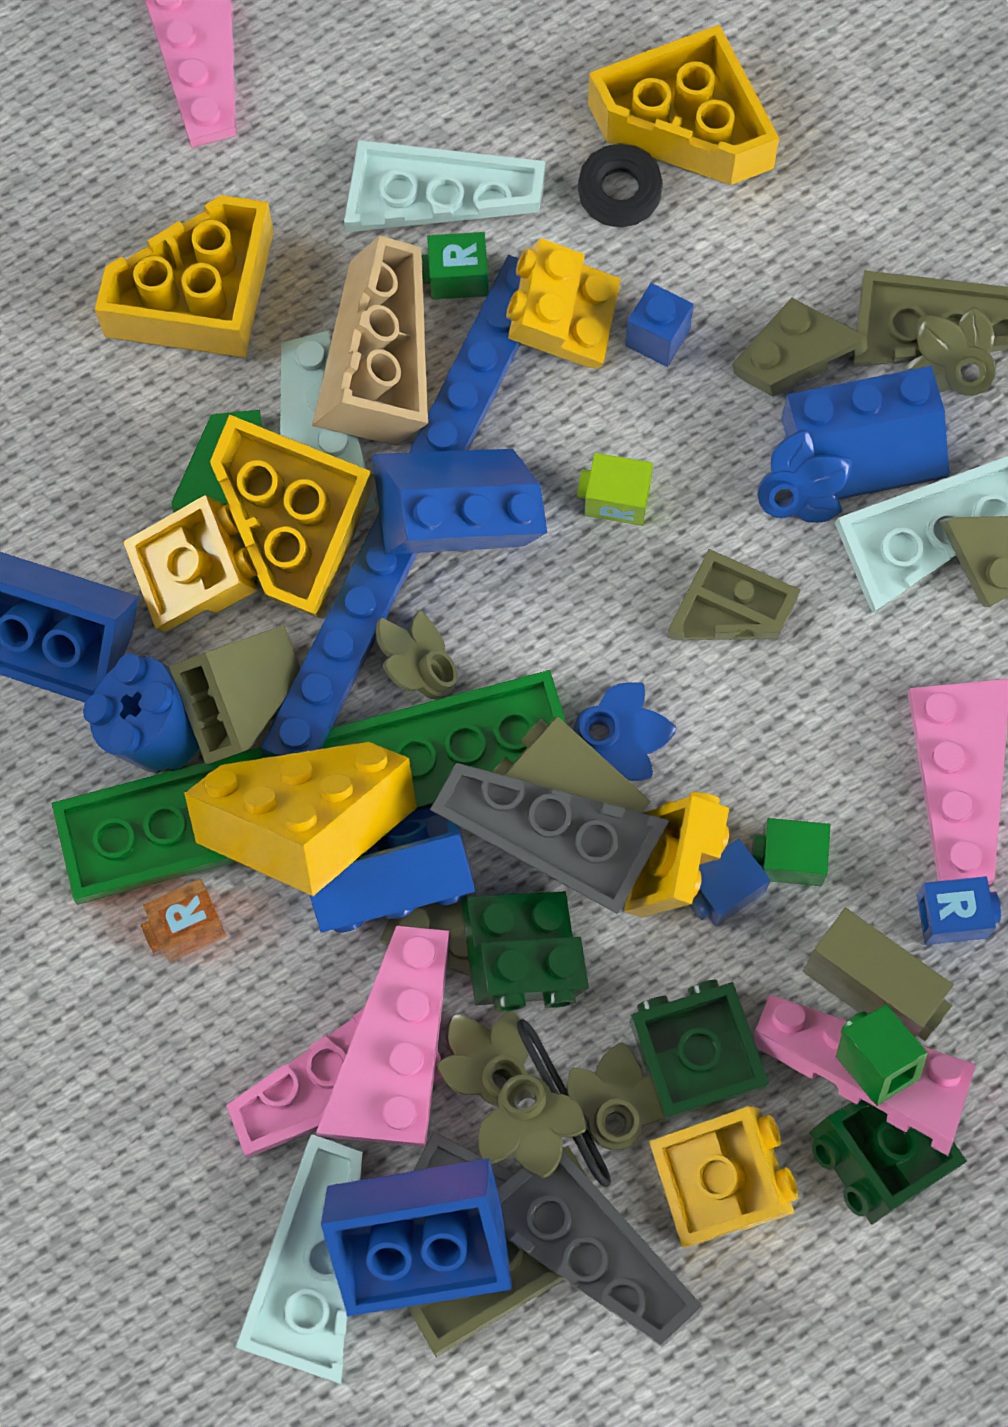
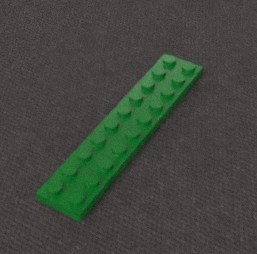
(144, 830)

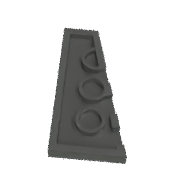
(566, 836)
(592, 1246)

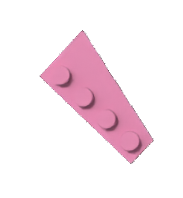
(200, 63)
(961, 764)
(809, 1044)
(391, 1061)
(294, 1095)

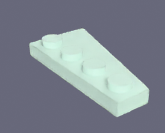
(429, 185)
(301, 379)
(903, 537)
(297, 1301)

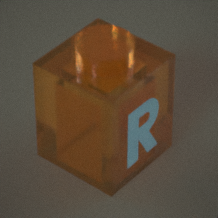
(182, 921)

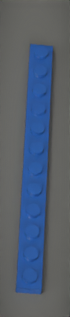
(376, 577)

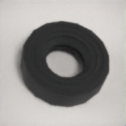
(624, 159)

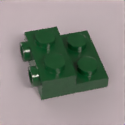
(523, 950)
(697, 1048)
(878, 1160)

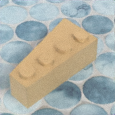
(377, 349)

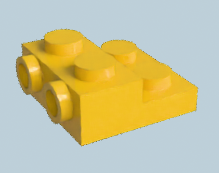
(562, 304)
(191, 563)
(691, 838)
(724, 1175)

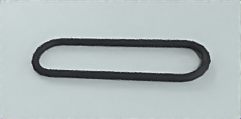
(525, 1031)

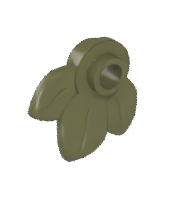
(951, 345)
(417, 657)
(481, 1054)
(615, 1089)
(532, 1132)

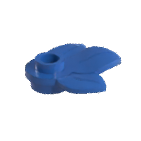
(808, 478)
(631, 730)

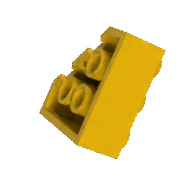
(687, 108)
(192, 281)
(291, 510)
(302, 811)

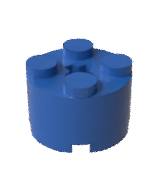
(141, 715)

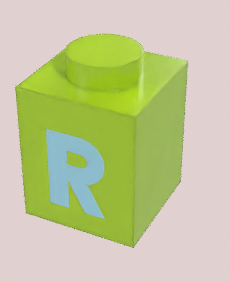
(616, 488)

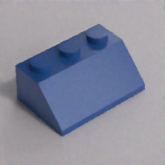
(883, 423)
(457, 501)
(60, 628)
(407, 868)
(416, 1237)

